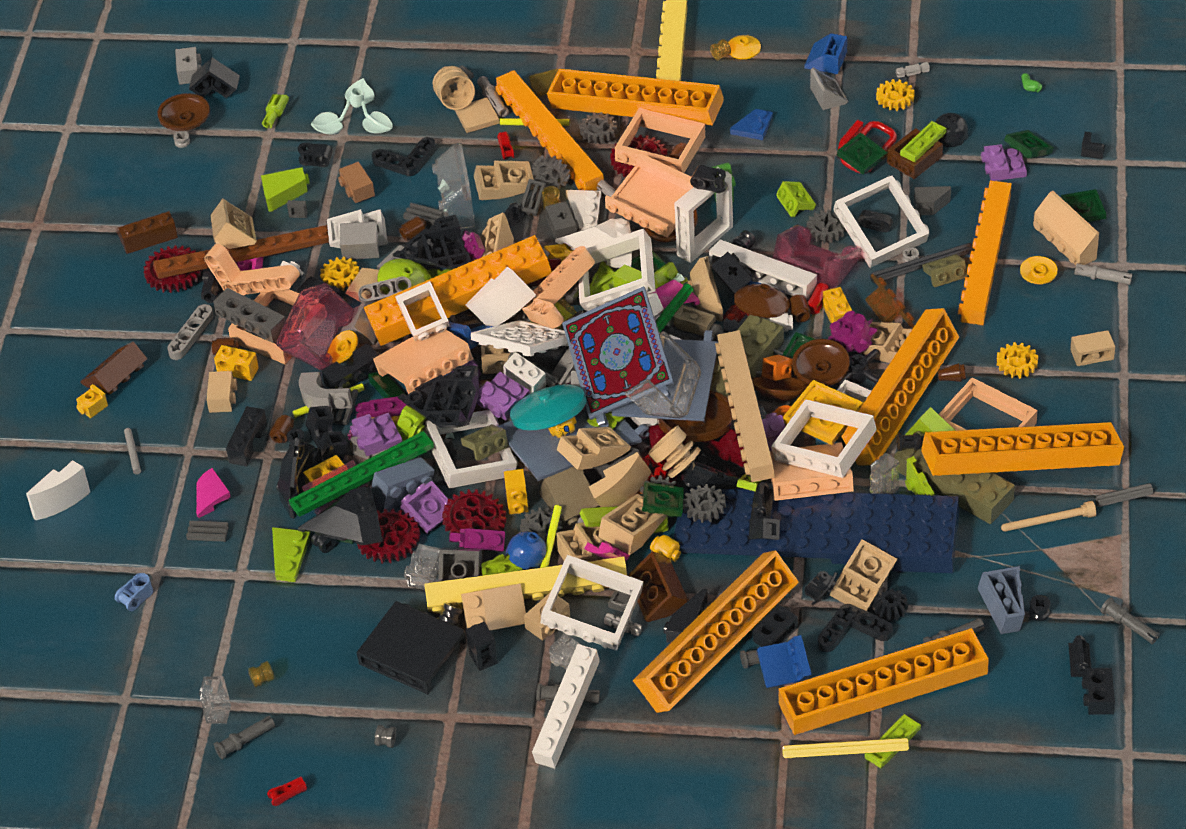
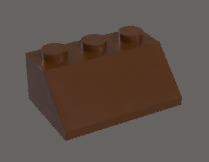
(147, 232)
(116, 368)
(661, 587)

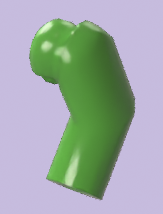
(1030, 85)

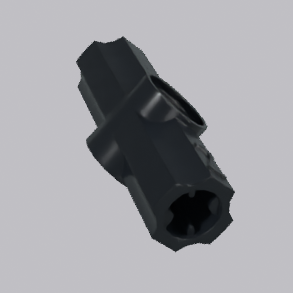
(210, 286)

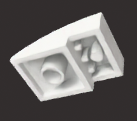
(355, 217)
(500, 298)
(58, 491)

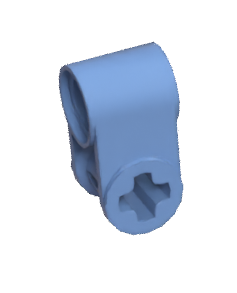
(134, 591)

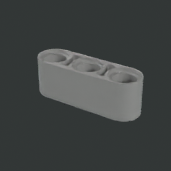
(375, 288)

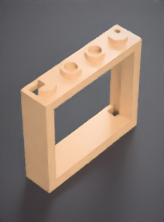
(664, 123)
(256, 343)
(992, 397)

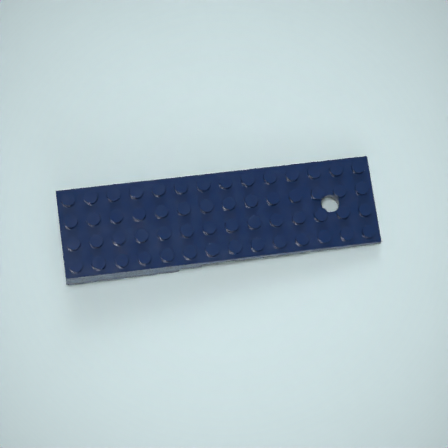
(909, 527)

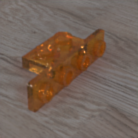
(885, 305)

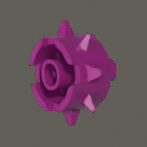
(852, 332)

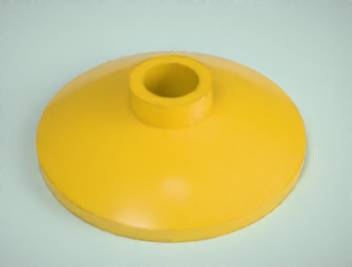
(744, 47)
(1038, 270)
(343, 346)

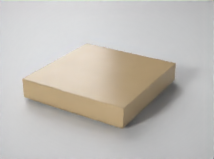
(477, 115)

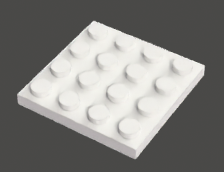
(521, 337)

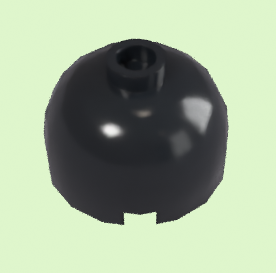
(955, 129)

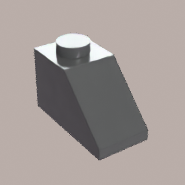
(931, 199)

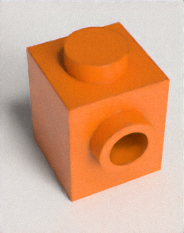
(777, 367)

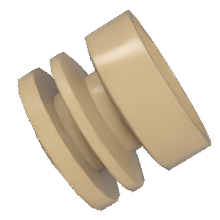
(453, 87)
(674, 452)

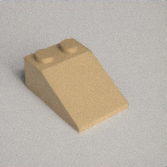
(629, 526)
(495, 606)

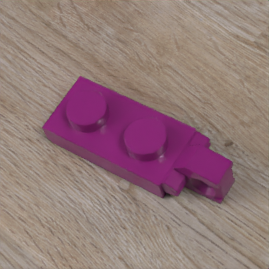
(473, 245)
(479, 539)

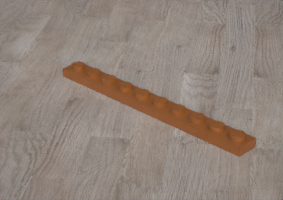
(263, 247)

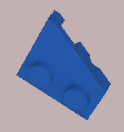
(753, 125)

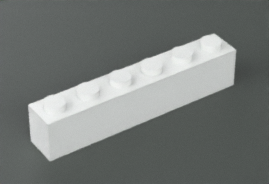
(768, 270)
(566, 706)

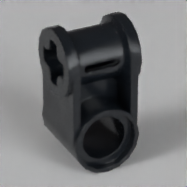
(315, 155)
(707, 178)

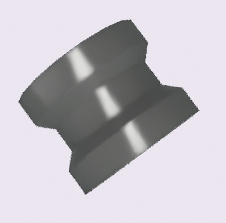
(385, 736)

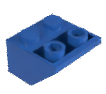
(828, 54)

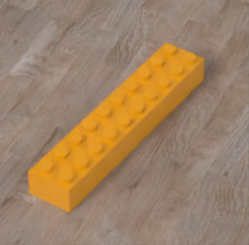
(626, 94)
(457, 289)
(905, 381)
(1022, 448)
(715, 631)
(883, 681)

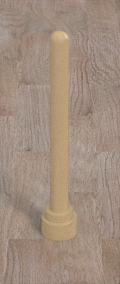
(1087, 509)

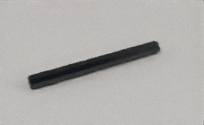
(916, 264)

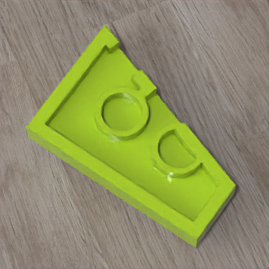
(289, 552)

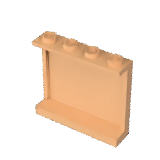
(650, 195)
(424, 360)
(800, 482)

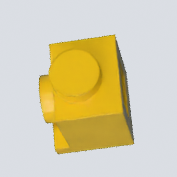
(91, 401)

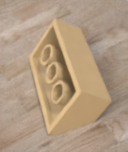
(232, 226)
(1066, 230)

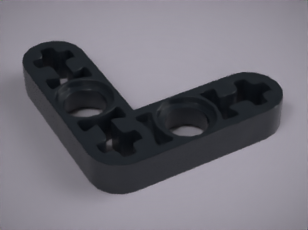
(383, 158)
(853, 620)

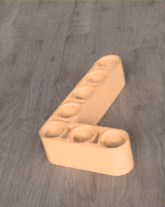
(248, 281)
(542, 307)

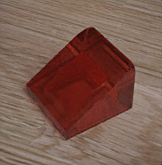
(734, 313)

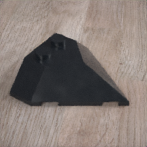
(438, 245)
(447, 399)
(297, 460)
(711, 472)
(348, 518)

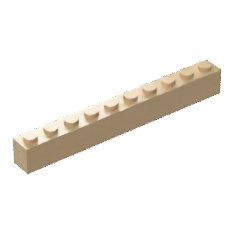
(745, 405)

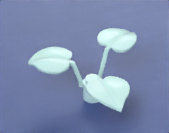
(357, 96)

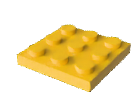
(818, 428)

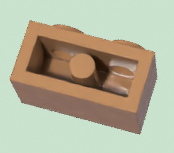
(356, 182)

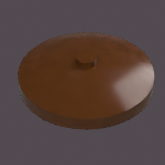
(716, 423)

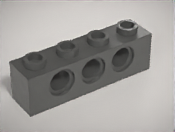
(249, 315)

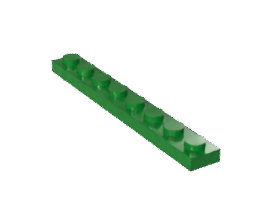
(360, 473)

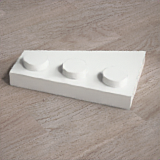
(585, 207)

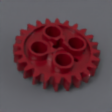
(639, 143)
(171, 282)
(475, 516)
(398, 537)

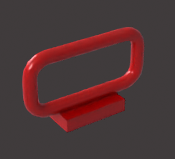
(858, 128)

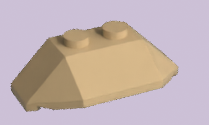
(496, 234)
(705, 288)

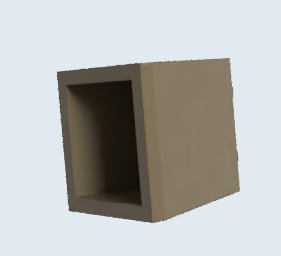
(570, 492)

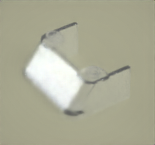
(454, 185)
(685, 376)

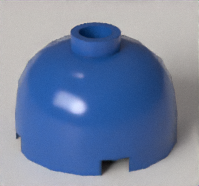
(526, 550)

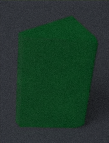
(384, 385)

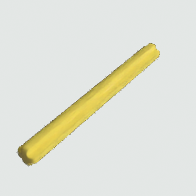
(843, 748)

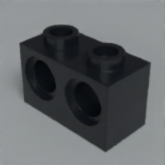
(775, 627)
(481, 646)
(1099, 691)

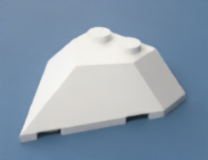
(600, 233)

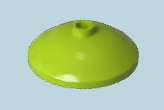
(402, 268)

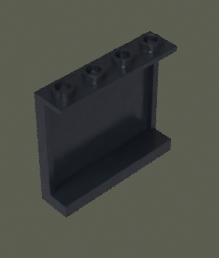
(410, 646)

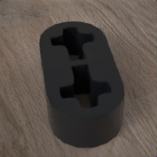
(875, 221)

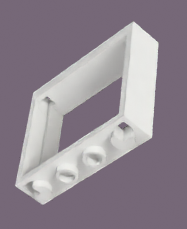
(687, 244)
(613, 248)
(870, 256)
(817, 461)
(473, 474)
(600, 576)

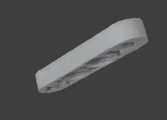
(187, 330)

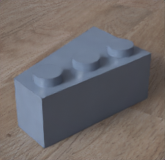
(396, 482)
(1003, 598)

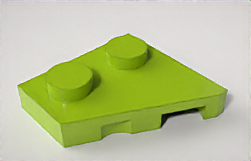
(602, 279)
(915, 481)
(499, 565)

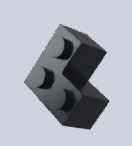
(216, 77)

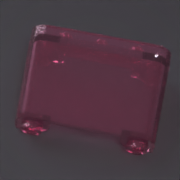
(795, 249)
(314, 324)

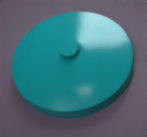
(548, 407)

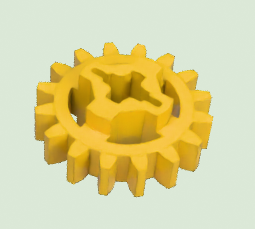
(895, 95)
(339, 272)
(1017, 360)

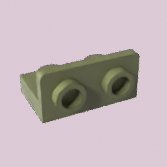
(946, 270)
(486, 441)

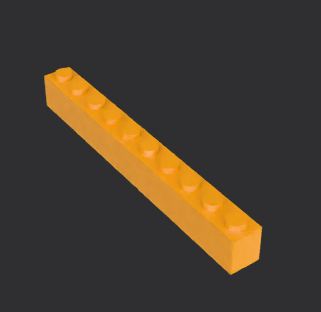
(548, 130)
(986, 253)

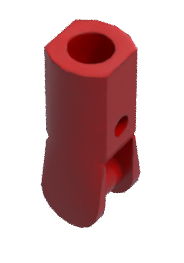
(505, 145)
(816, 300)
(286, 791)

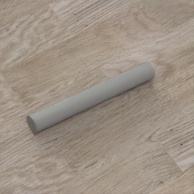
(132, 451)

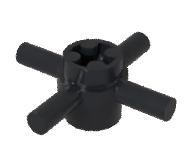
(859, 369)

